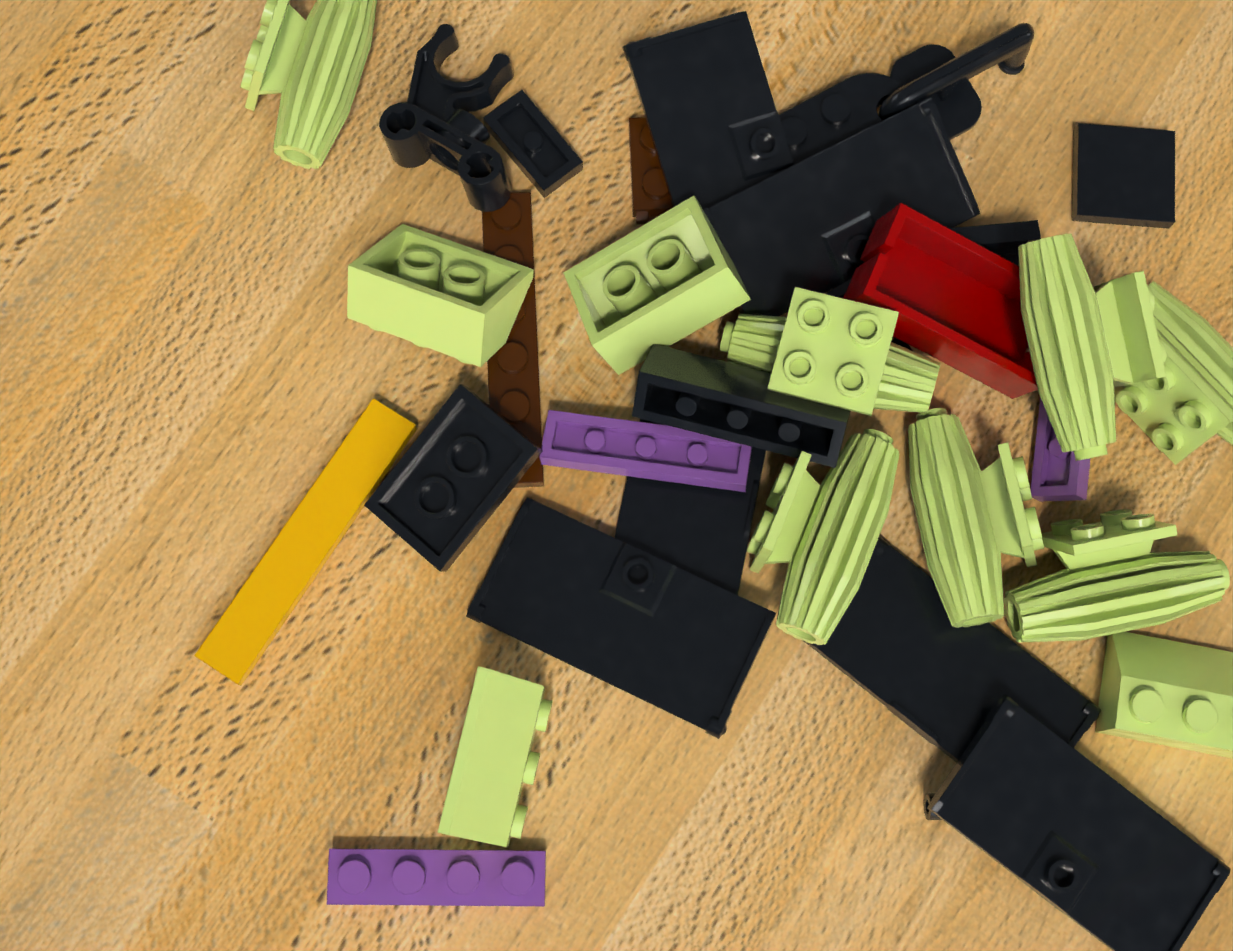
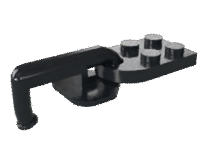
(923, 73)

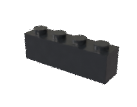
(735, 406)

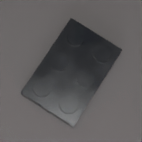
(453, 478)

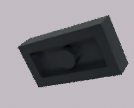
(533, 143)

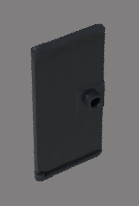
(709, 109)
(817, 215)
(692, 524)
(622, 616)
(938, 675)
(1077, 835)

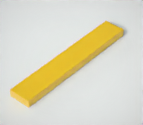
(306, 542)

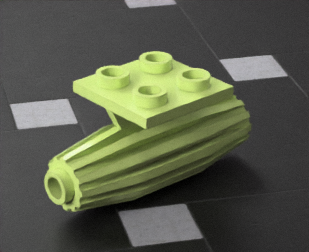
(314, 69)
(1085, 341)
(834, 355)
(1198, 390)
(968, 516)
(825, 532)
(1112, 581)

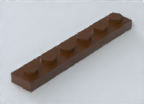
(515, 366)

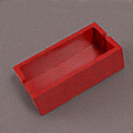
(949, 298)

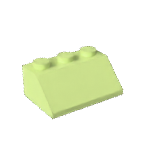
(655, 286)
(437, 294)
(1167, 693)
(495, 759)

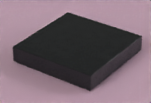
(1123, 176)

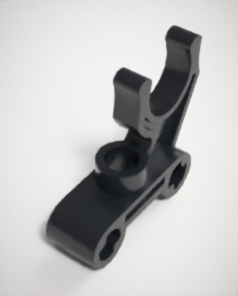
(439, 125)

